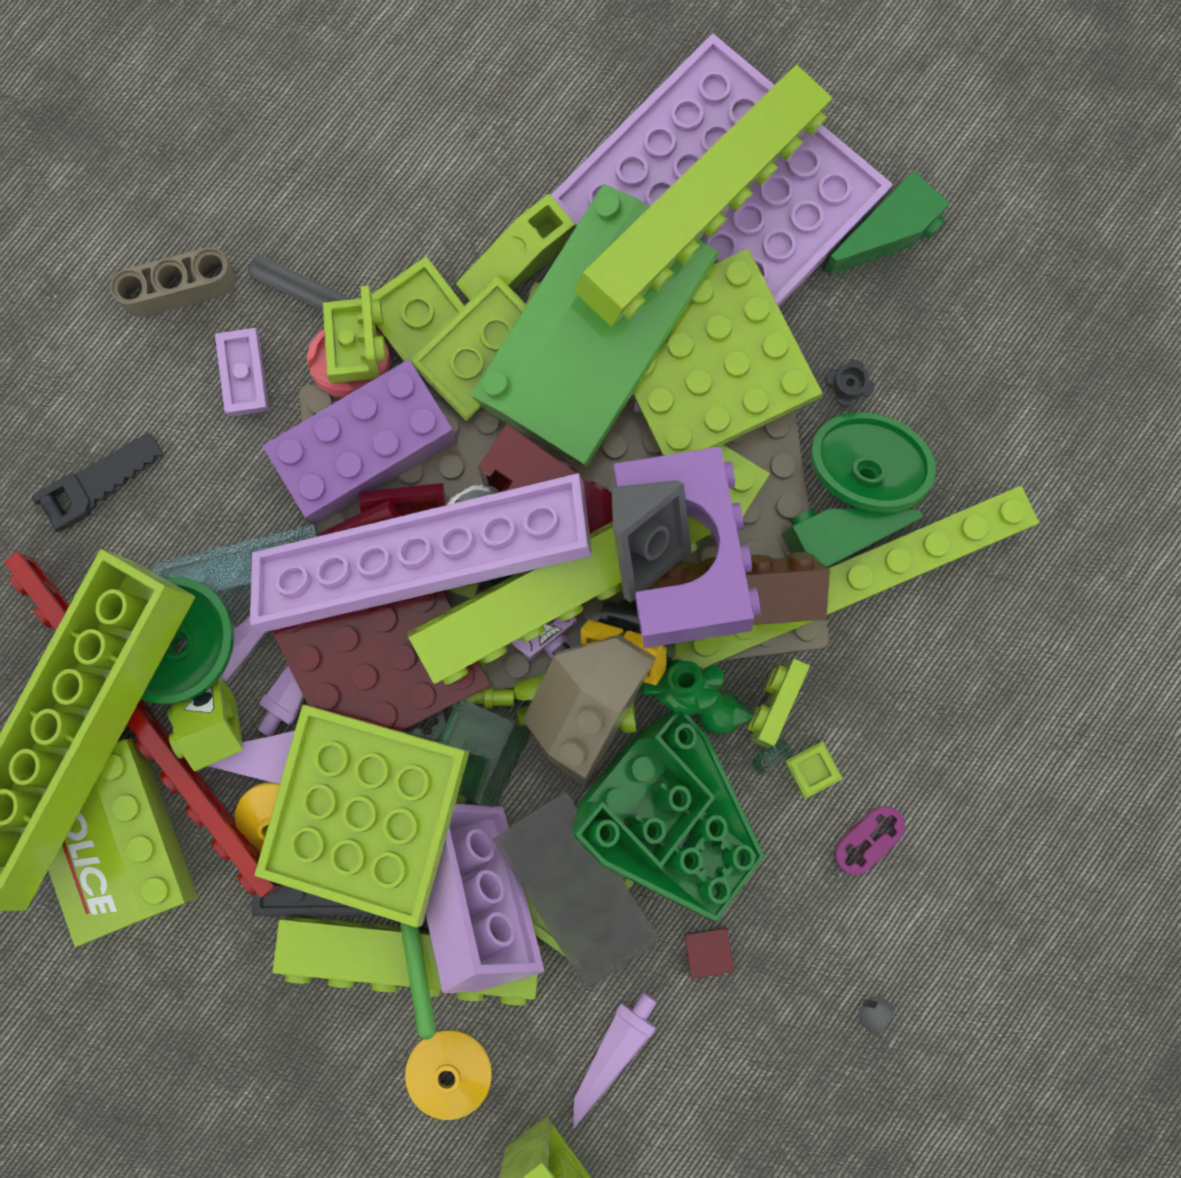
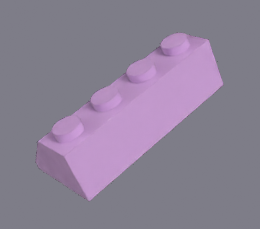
(479, 908)

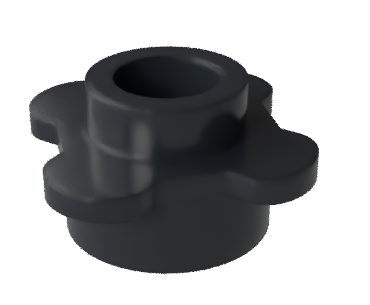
(852, 371)

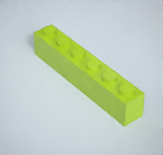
(367, 954)

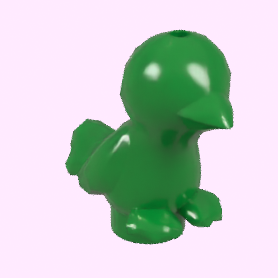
(694, 691)

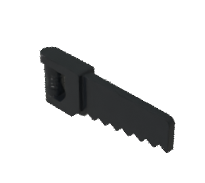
(96, 481)

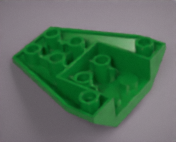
(670, 819)

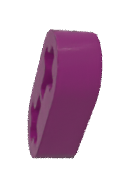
(876, 847)

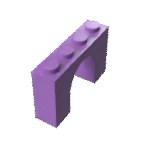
(720, 598)

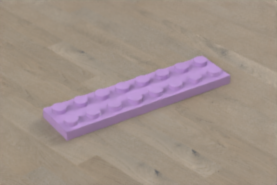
(420, 554)

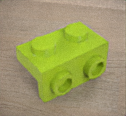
(352, 338)

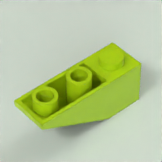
(522, 248)

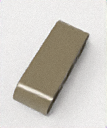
(156, 275)

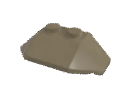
(585, 702)

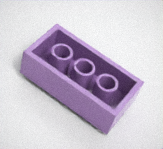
(360, 442)

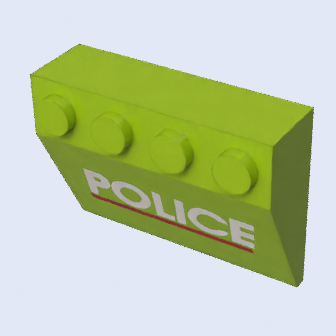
(120, 853)

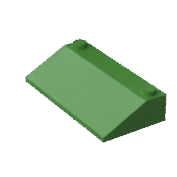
(565, 367)

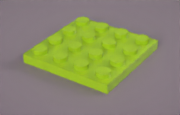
(724, 364)
(362, 815)

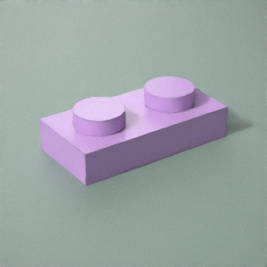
(241, 372)

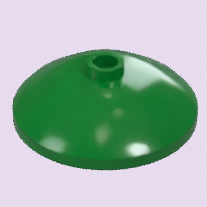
(872, 462)
(208, 649)

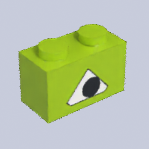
(206, 727)

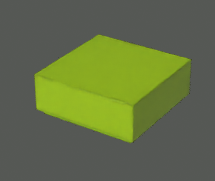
(813, 769)

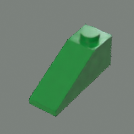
(895, 225)
(843, 531)

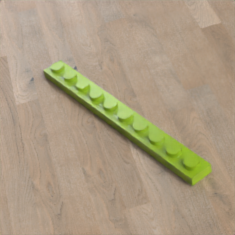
(888, 567)

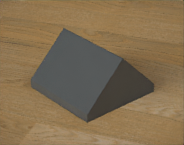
(649, 532)

